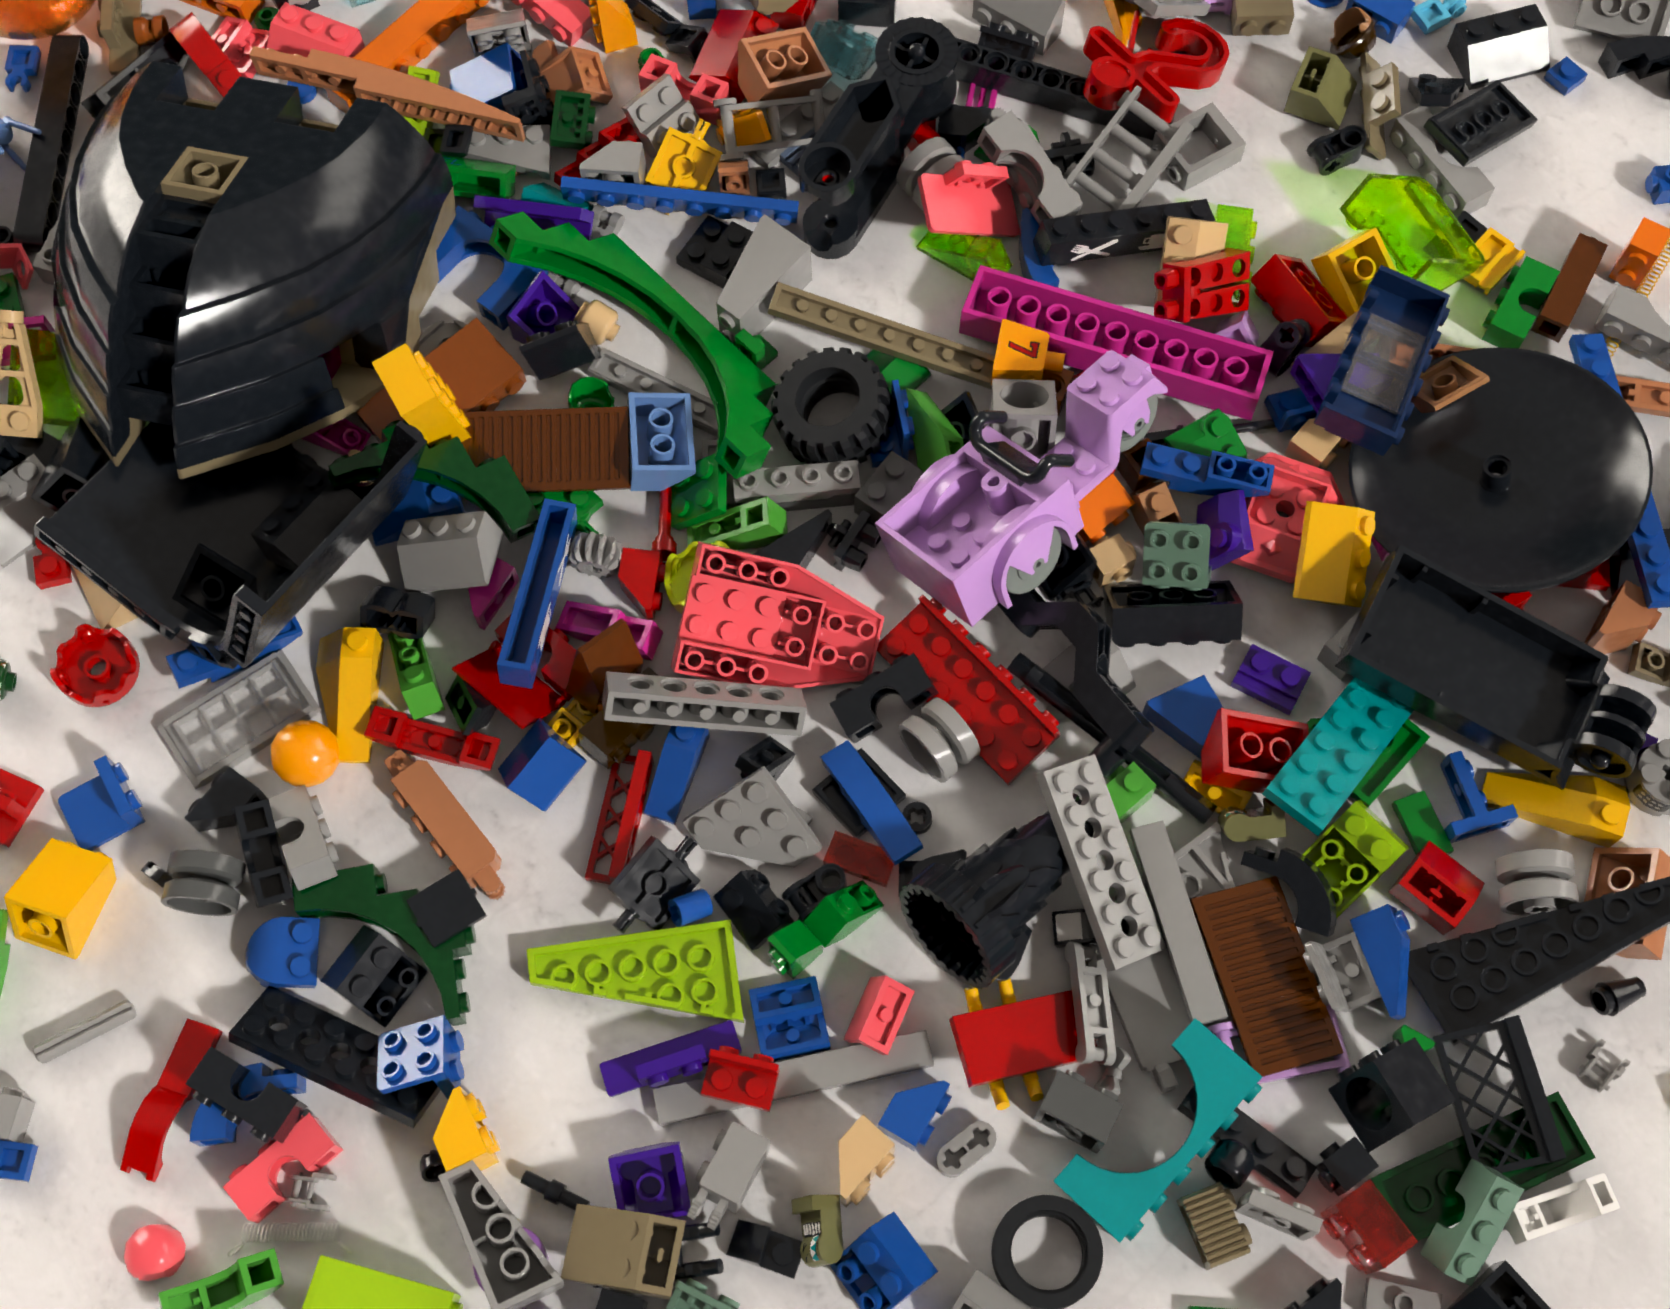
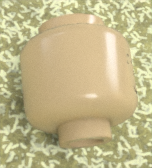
(601, 320)

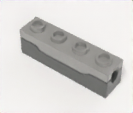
(801, 485)

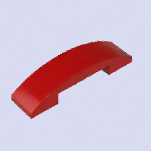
(431, 741)

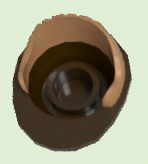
(1353, 33)

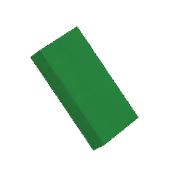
(1421, 822)

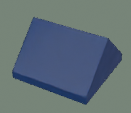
(541, 766)

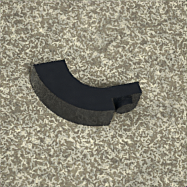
(1308, 883)

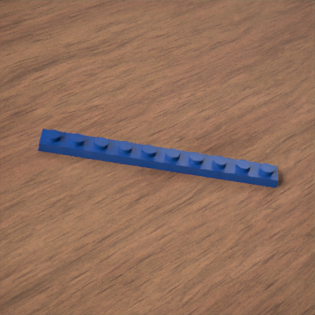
(1648, 540)

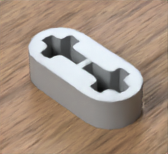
(960, 1142)

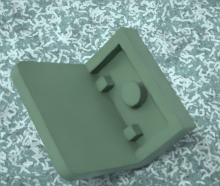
(1176, 555)

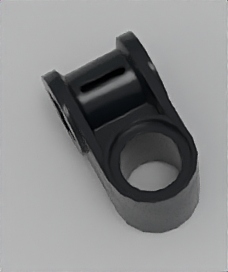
(1338, 148)
(1286, 347)
(812, 889)

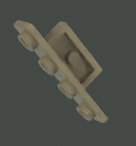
(117, 30)
(1380, 101)

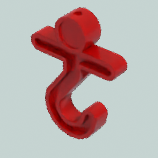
(1119, 70)

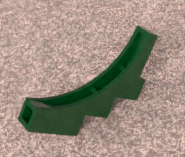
(447, 464)
(360, 897)

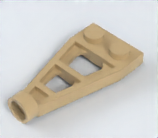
(27, 417)

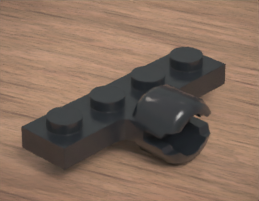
(1248, 1148)

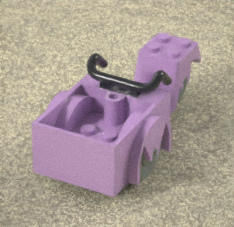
(990, 510)

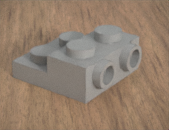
(656, 110)

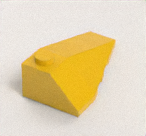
(349, 686)
(1584, 808)

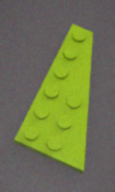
(667, 969)

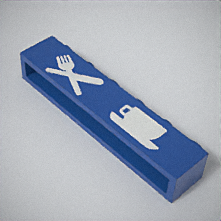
(537, 594)

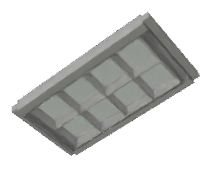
(237, 718)

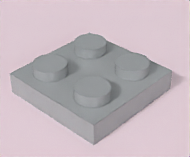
(1269, 1210)

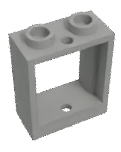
(1220, 133)

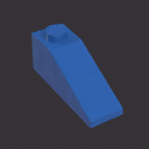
(675, 772)
(1386, 950)

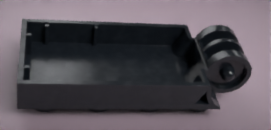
(1493, 673)

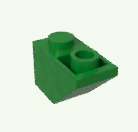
(843, 913)
(793, 949)

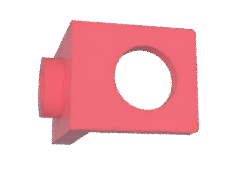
(12, 257)

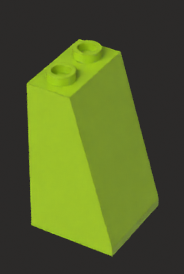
(351, 1286)

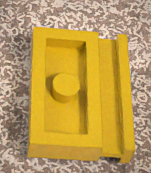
(1499, 260)

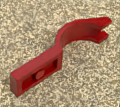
(165, 1100)

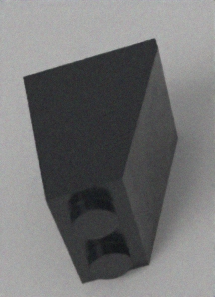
(71, 466)

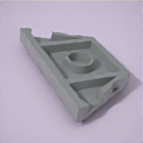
(1202, 865)

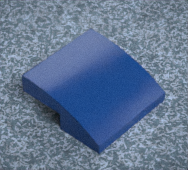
(789, 1019)

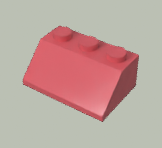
(300, 30)

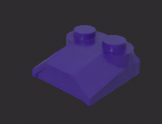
(1229, 527)
(651, 1180)

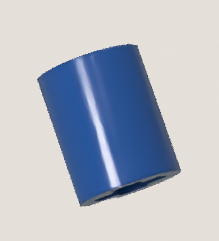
(690, 907)

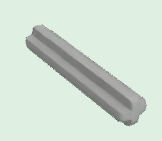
(84, 1031)

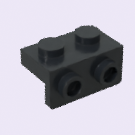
(1017, 45)
(753, 907)

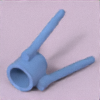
(6, 137)

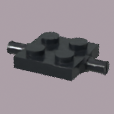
(651, 881)

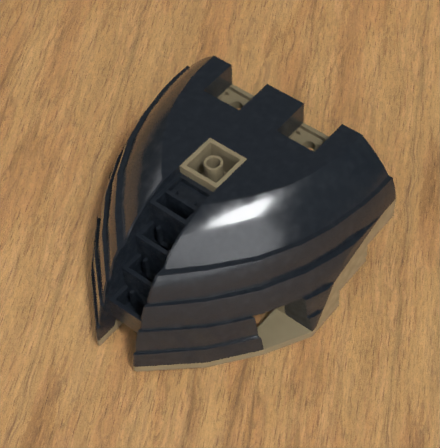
(228, 253)

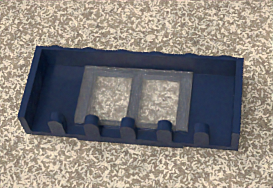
(1383, 361)

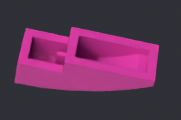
(587, 621)

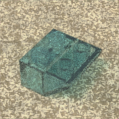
(844, 48)

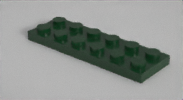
(1425, 1186)

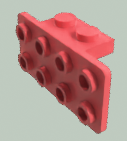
(969, 201)

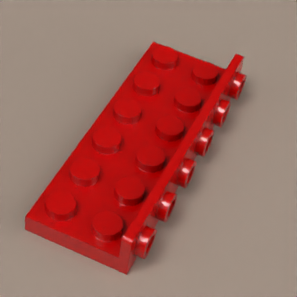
(1000, 715)

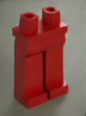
(1203, 286)

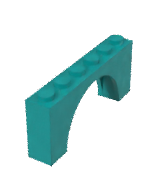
(1220, 1085)

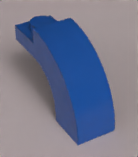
(214, 1129)

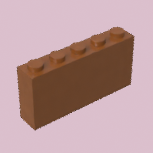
(471, 365)

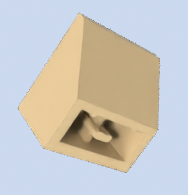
(862, 1155)

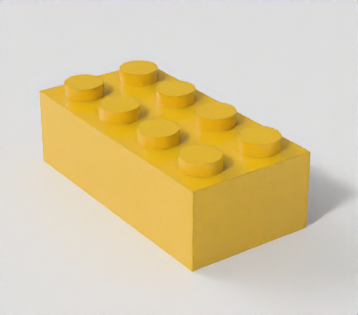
(421, 395)

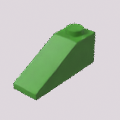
(743, 526)

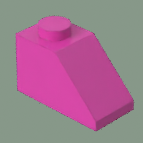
(489, 599)

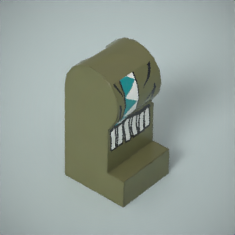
(1253, 823)
(820, 1229)

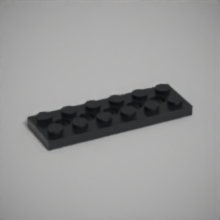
(315, 1060)

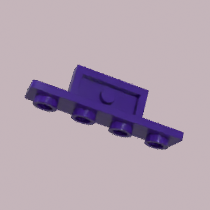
(667, 1059)

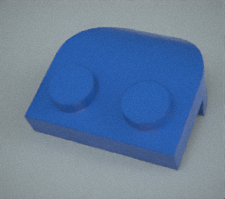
(284, 952)

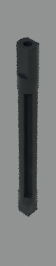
(1064, 701)

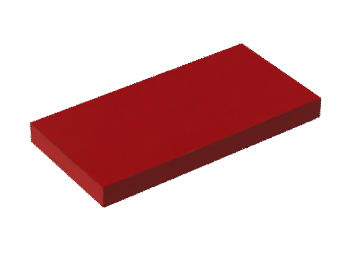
(1016, 1038)

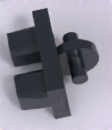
(1069, 151)
(847, 552)

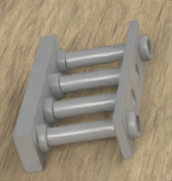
(1156, 159)

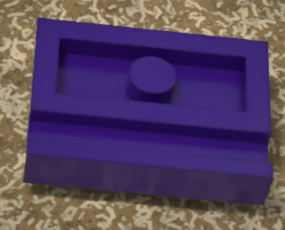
(1270, 679)

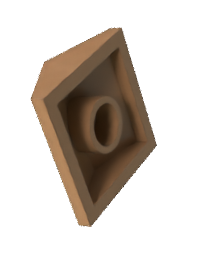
(1446, 383)

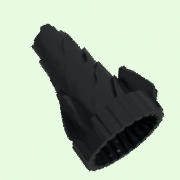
(977, 906)

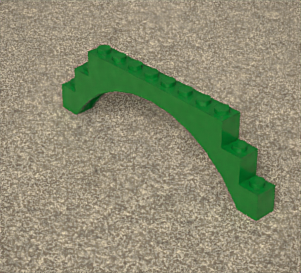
(606, 263)

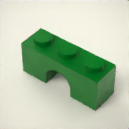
(1529, 287)

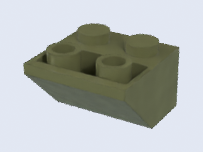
(1321, 89)

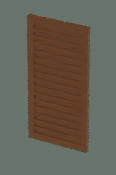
(556, 446)
(1265, 977)

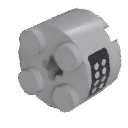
(1651, 780)

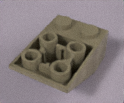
(623, 1250)

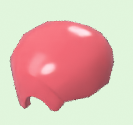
(154, 1252)

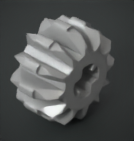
(595, 554)

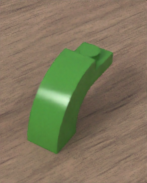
(232, 1288)

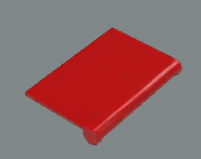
(517, 703)

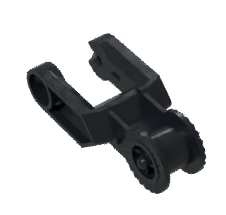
(870, 129)

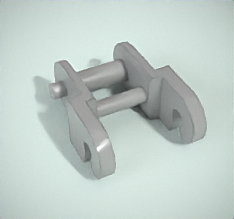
(1593, 1059)
(308, 1201)

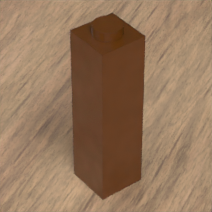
(1569, 287)

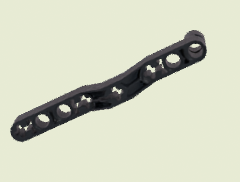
(1092, 685)

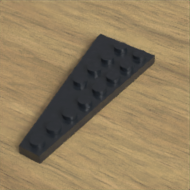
(1518, 961)

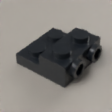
(714, 250)

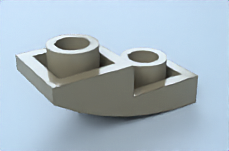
(1650, 664)

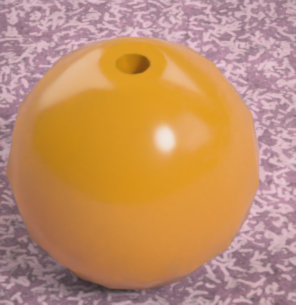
(305, 753)

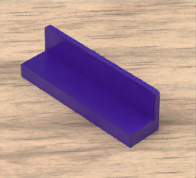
(542, 214)

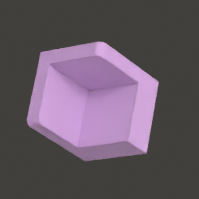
(1238, 328)

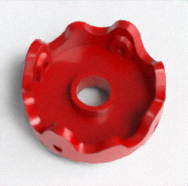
(84, 651)

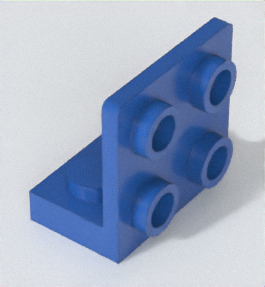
(901, 434)

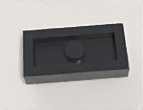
(647, 10)

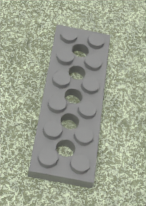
(1120, 867)

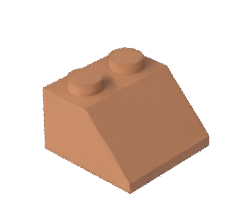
(1622, 620)

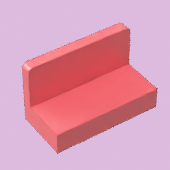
(879, 1014)

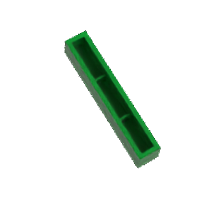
(481, 177)

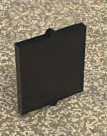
(446, 908)

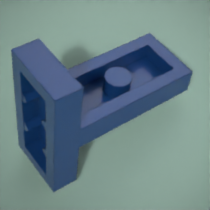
(1471, 802)

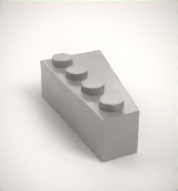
(501, 1250)

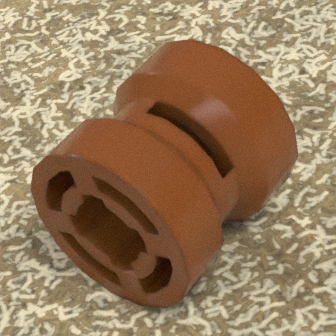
(150, 30)

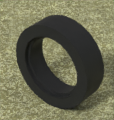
(1078, 1221)

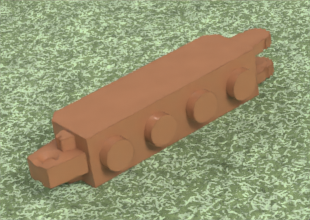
(446, 821)

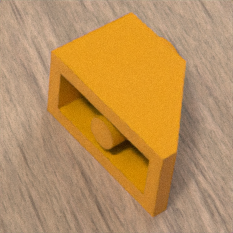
(749, 128)

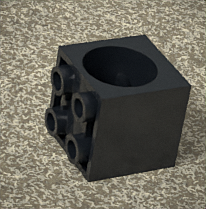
(1390, 1092)

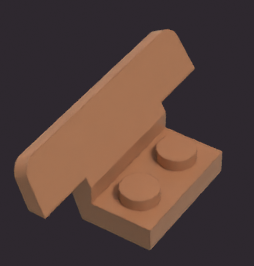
(573, 71)

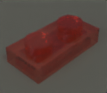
(859, 858)

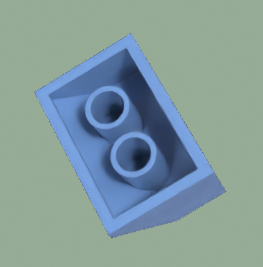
(660, 440)

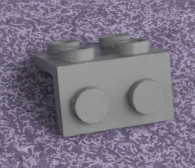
(1342, 973)

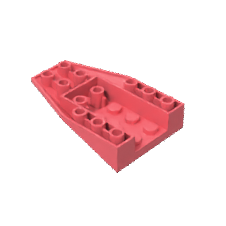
(771, 624)

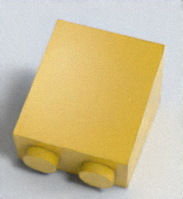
(60, 897)

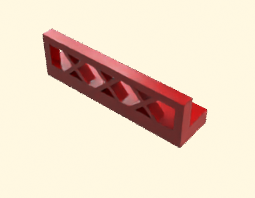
(627, 820)

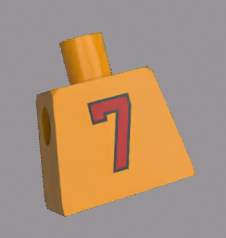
(1024, 353)

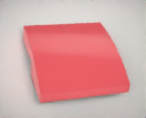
(237, 39)

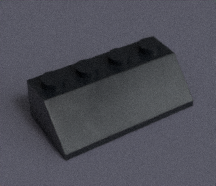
(1173, 614)

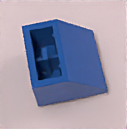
(883, 1265)

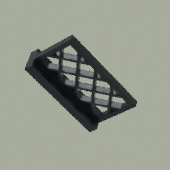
(1528, 1086)

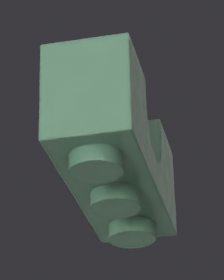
(1488, 1205)

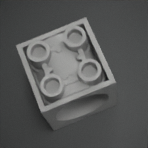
(1030, 412)

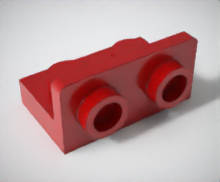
(740, 1078)

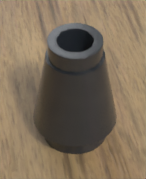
(1616, 995)

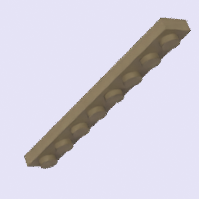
(882, 335)

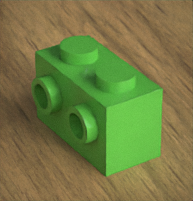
(1129, 789)

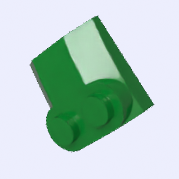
(1206, 434)

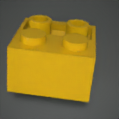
(463, 1135)

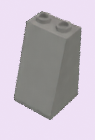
(768, 258)

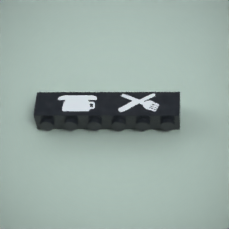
(1111, 232)

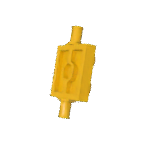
(684, 160)

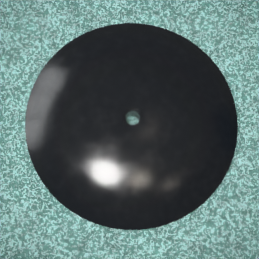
(1567, 485)

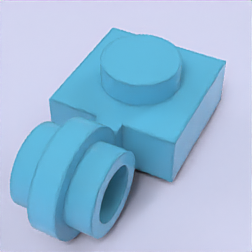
(1434, 15)

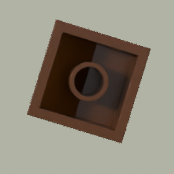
(608, 651)

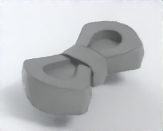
(1113, 1074)

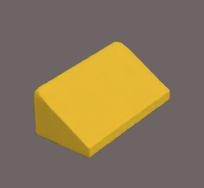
(1219, 796)

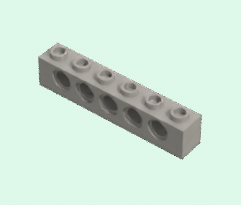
(703, 704)

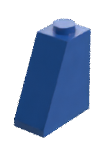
(1185, 713)

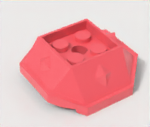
(1277, 537)

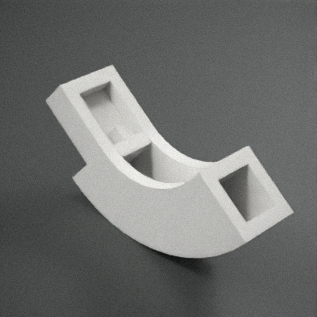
(1561, 1208)

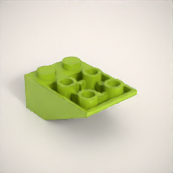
(1355, 853)

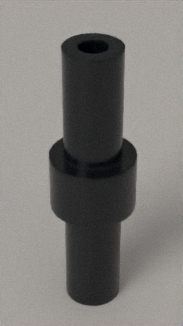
(553, 1191)

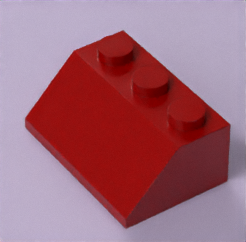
(720, 48)
(1297, 294)
(1248, 749)

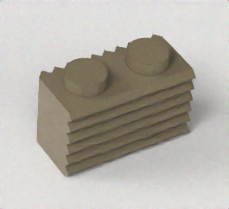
(1214, 1225)

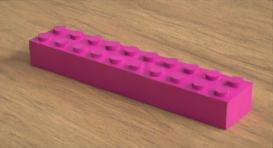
(1187, 360)

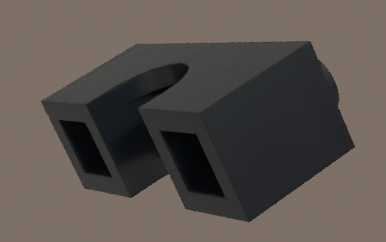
(858, 706)
(261, 853)
(220, 1080)

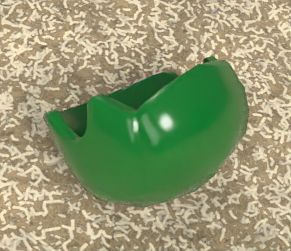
(589, 393)

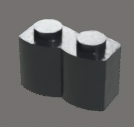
(398, 612)

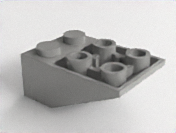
(497, 29)

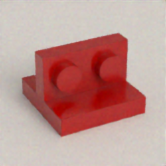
(16, 803)

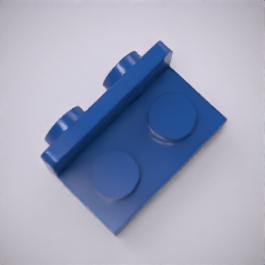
(1289, 409)

